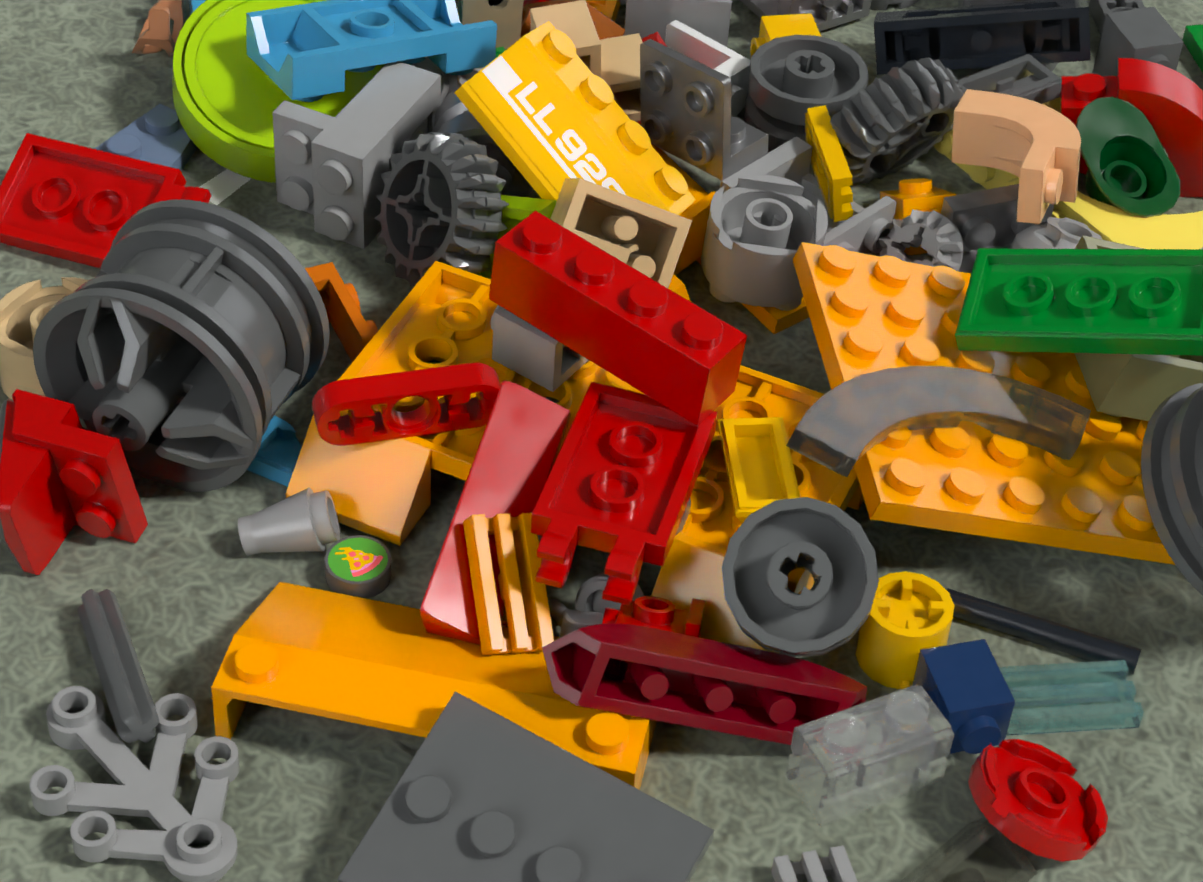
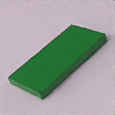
(1084, 301)

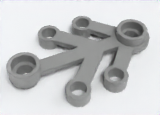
(141, 790)

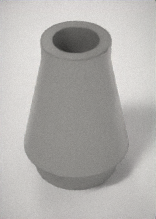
(291, 525)

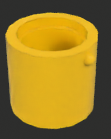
(905, 616)

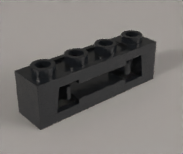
(984, 34)

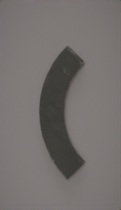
(869, 407)

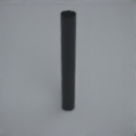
(1041, 631)

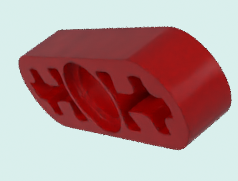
(360, 394)

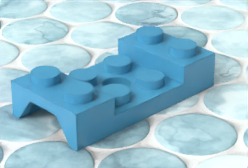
(314, 43)

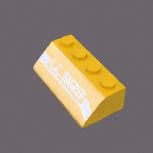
(565, 124)

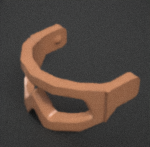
(156, 29)

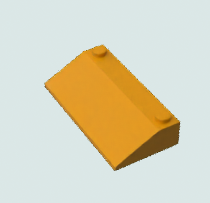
(384, 671)

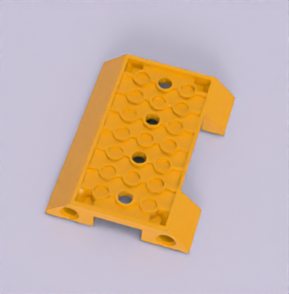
(448, 319)

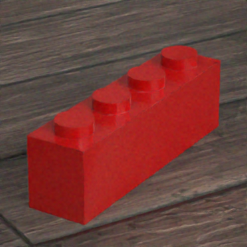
(616, 317)

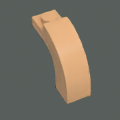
(1022, 140)

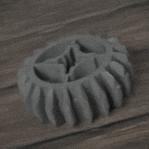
(897, 118)
(440, 206)

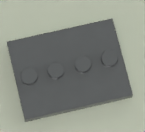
(516, 808)

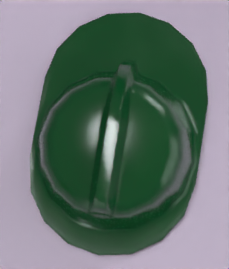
(1126, 159)

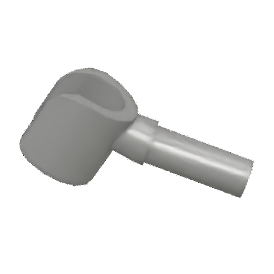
(572, 620)

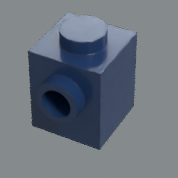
(968, 692)

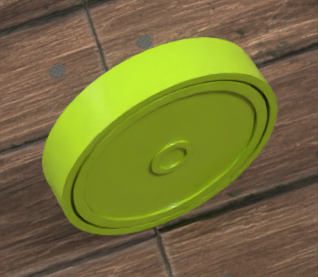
(227, 97)

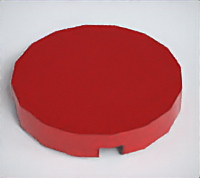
(1036, 801)

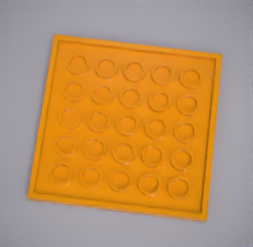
(965, 479)

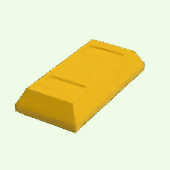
(757, 463)

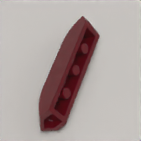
(695, 681)

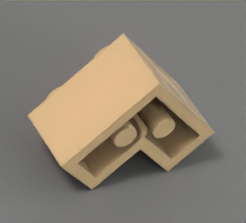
(611, 59)
(623, 227)

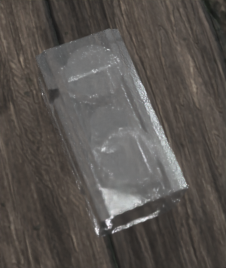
(869, 754)

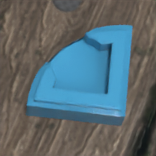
(277, 452)

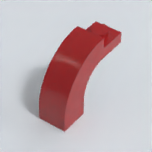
(1166, 99)

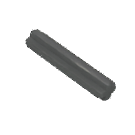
(118, 666)

